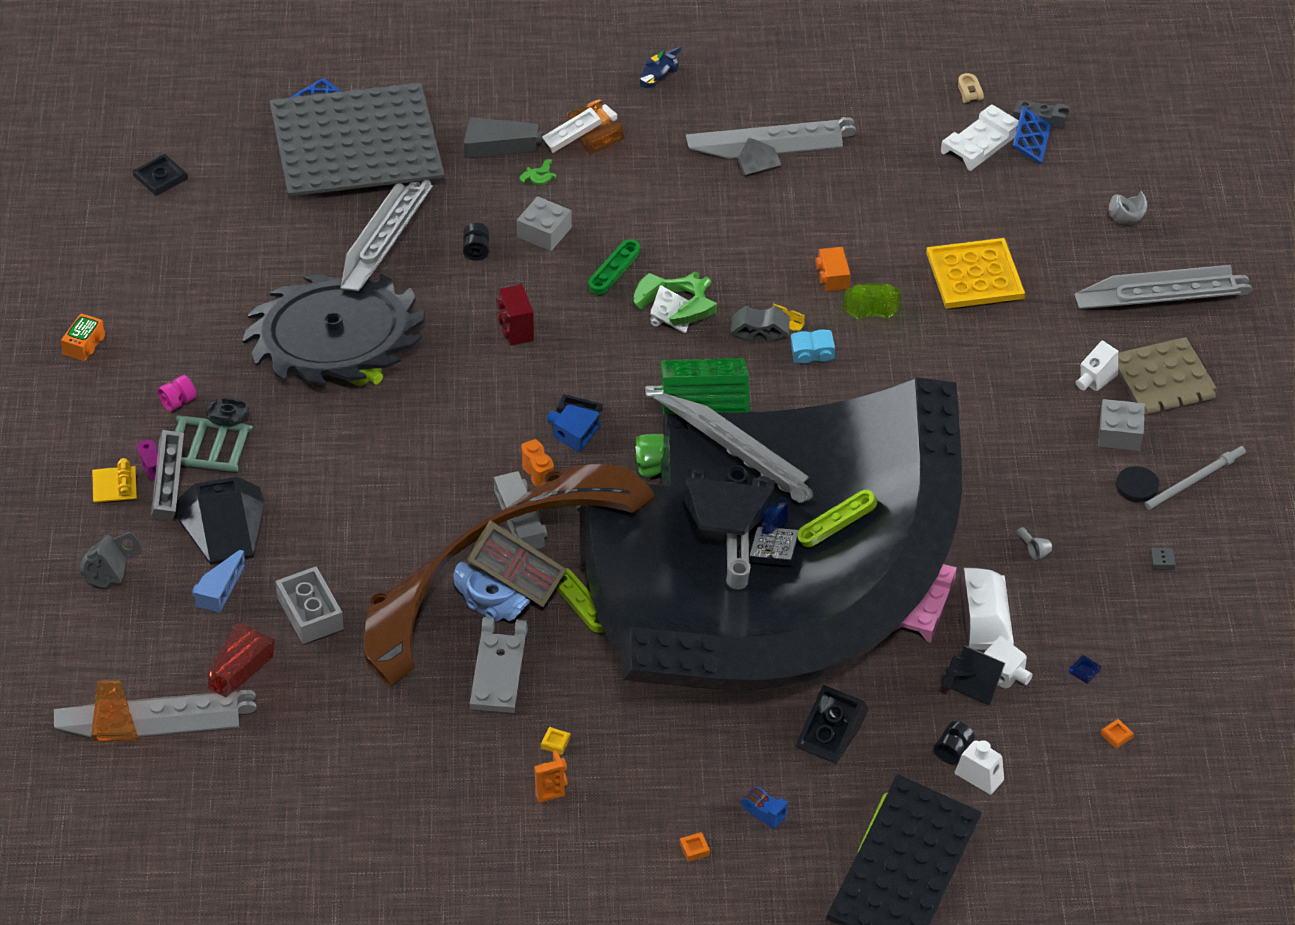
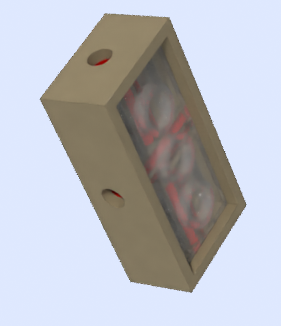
(516, 563)

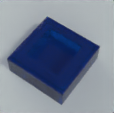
(1085, 669)

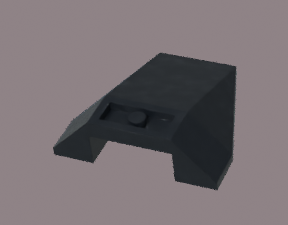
(222, 517)

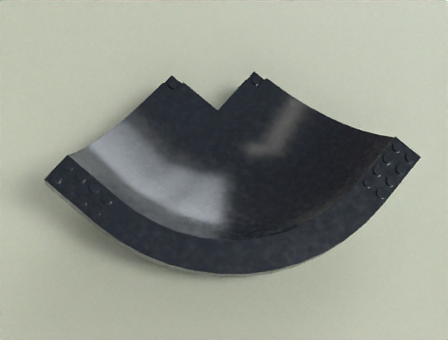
(665, 581)

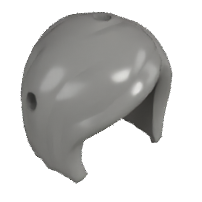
(1127, 210)

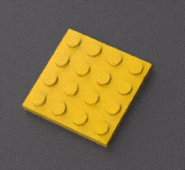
(975, 273)

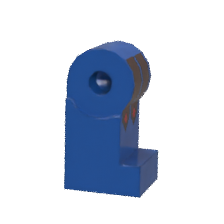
(765, 807)

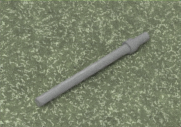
(1225, 460)

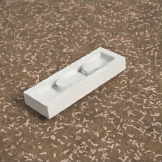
(571, 130)

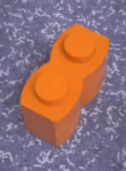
(536, 461)

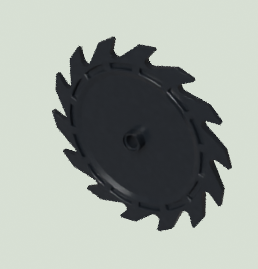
(333, 330)

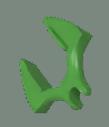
(695, 309)

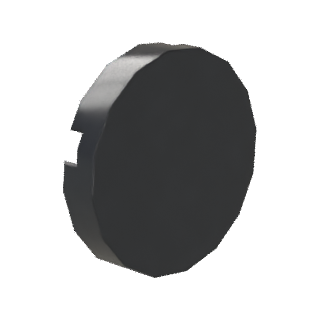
(227, 412)
(1137, 484)

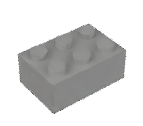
(309, 605)

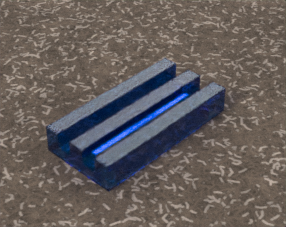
(774, 513)

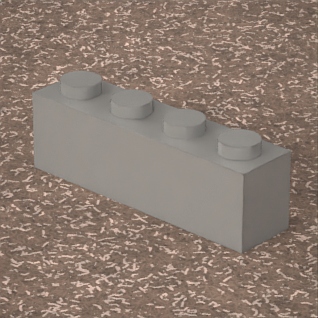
(167, 475)
(527, 526)

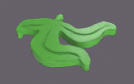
(535, 174)

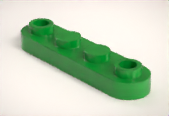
(614, 267)

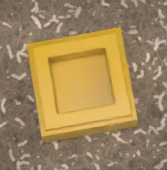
(555, 740)

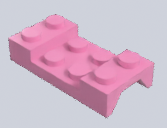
(929, 610)

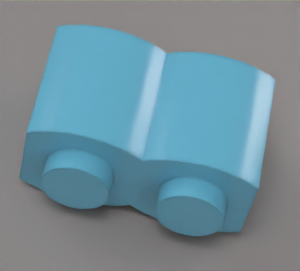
(812, 346)

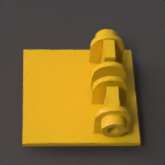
(115, 483)

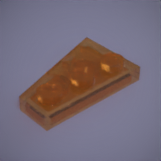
(111, 713)

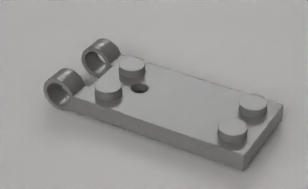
(498, 676)

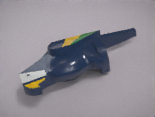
(658, 67)

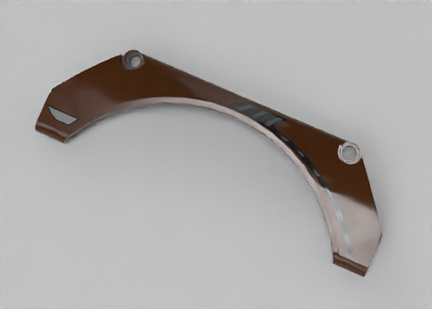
(393, 613)

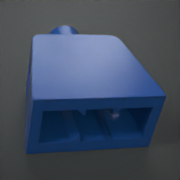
(574, 426)

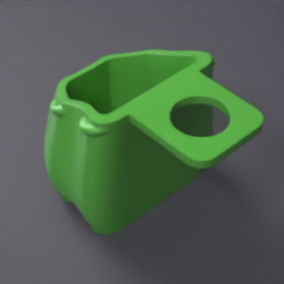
(649, 454)

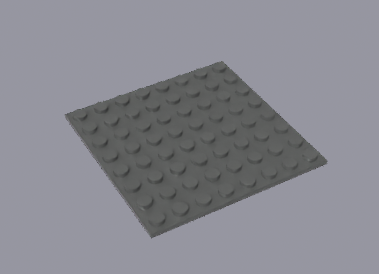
(355, 139)

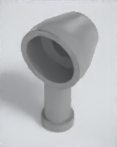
(1037, 547)

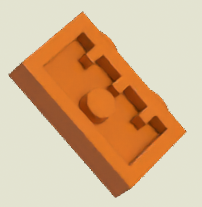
(551, 779)

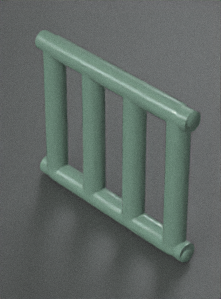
(212, 463)

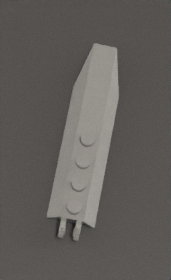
(783, 138)
(382, 232)
(1163, 286)
(741, 445)
(167, 714)

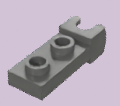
(1052, 114)

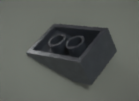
(832, 724)

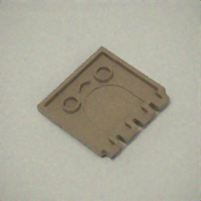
(1165, 376)

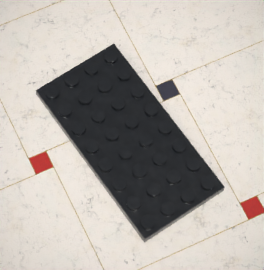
(905, 858)

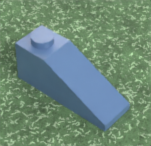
(218, 583)

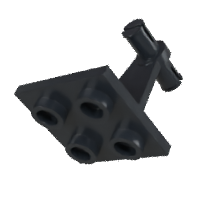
(974, 674)

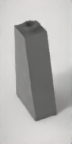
(500, 137)

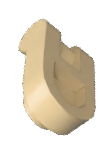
(969, 82)

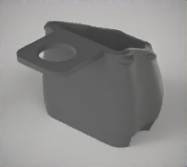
(107, 560)

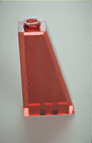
(239, 659)

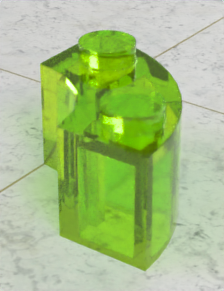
(872, 300)

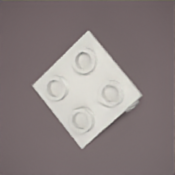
(665, 306)

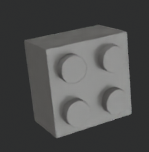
(544, 223)
(1121, 425)

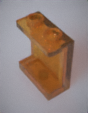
(604, 134)

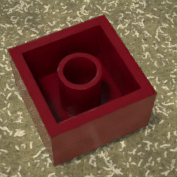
(515, 315)

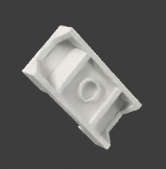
(982, 137)

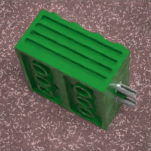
(710, 382)

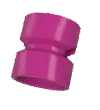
(178, 392)

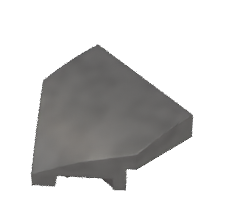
(757, 157)

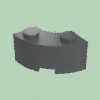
(760, 324)

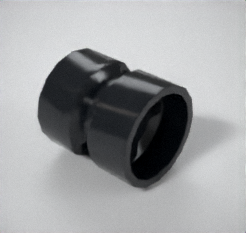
(475, 241)
(954, 742)

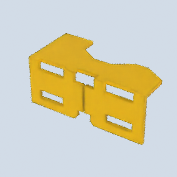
(793, 325)

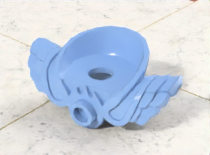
(473, 583)

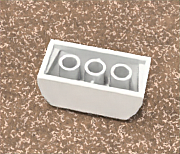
(985, 607)

